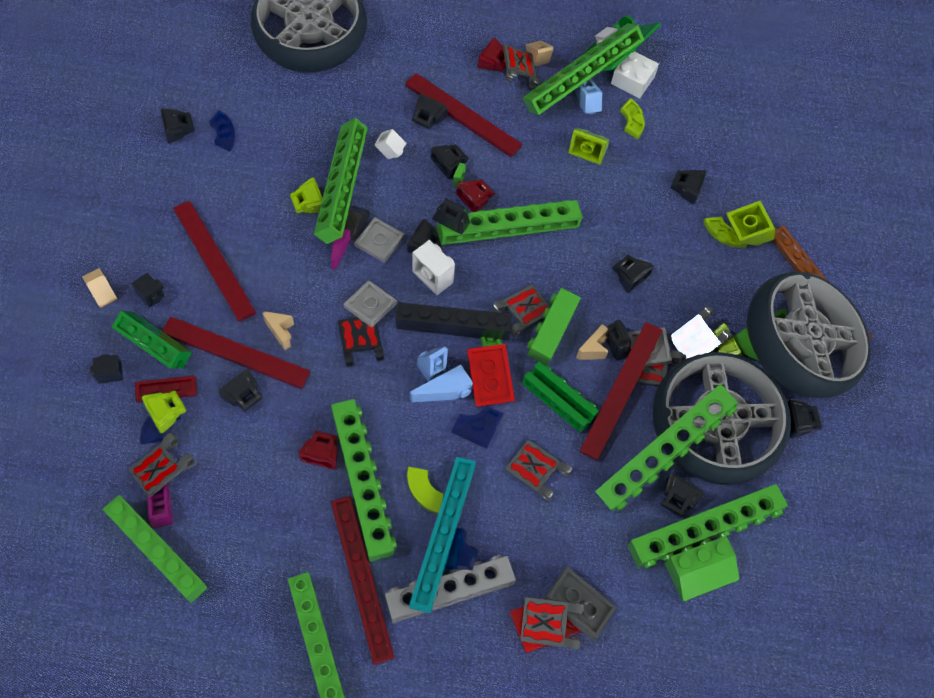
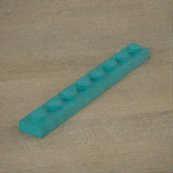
(442, 536)

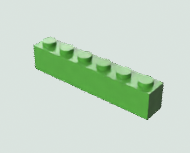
(155, 548)

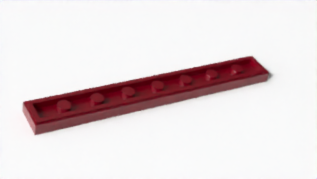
(466, 116)
(214, 261)
(236, 352)
(620, 392)
(362, 581)

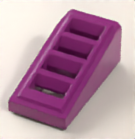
(339, 248)
(164, 516)

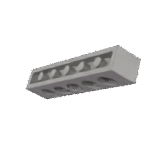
(498, 564)

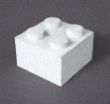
(635, 74)
(433, 267)

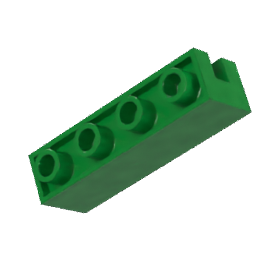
(151, 339)
(560, 397)

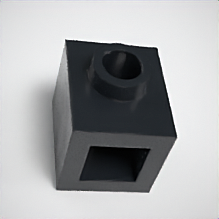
(149, 289)
(107, 368)

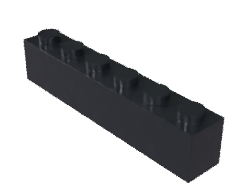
(453, 321)

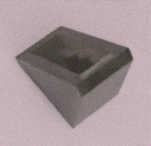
(355, 220)

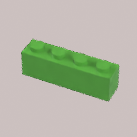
(552, 329)

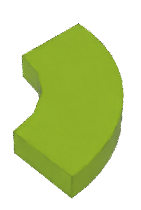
(634, 118)
(722, 232)
(423, 491)

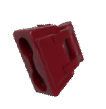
(492, 57)
(472, 195)
(319, 452)

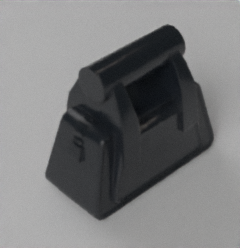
(429, 110)
(175, 124)
(446, 160)
(690, 185)
(452, 216)
(422, 234)
(634, 274)
(618, 340)
(239, 389)
(800, 418)
(682, 493)

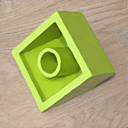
(588, 145)
(752, 224)

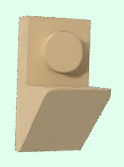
(541, 52)
(99, 288)
(278, 325)
(593, 348)

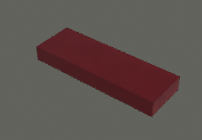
(184, 386)

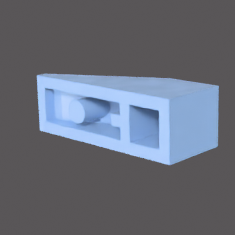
(589, 97)
(433, 363)
(444, 387)

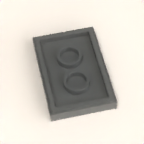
(597, 609)

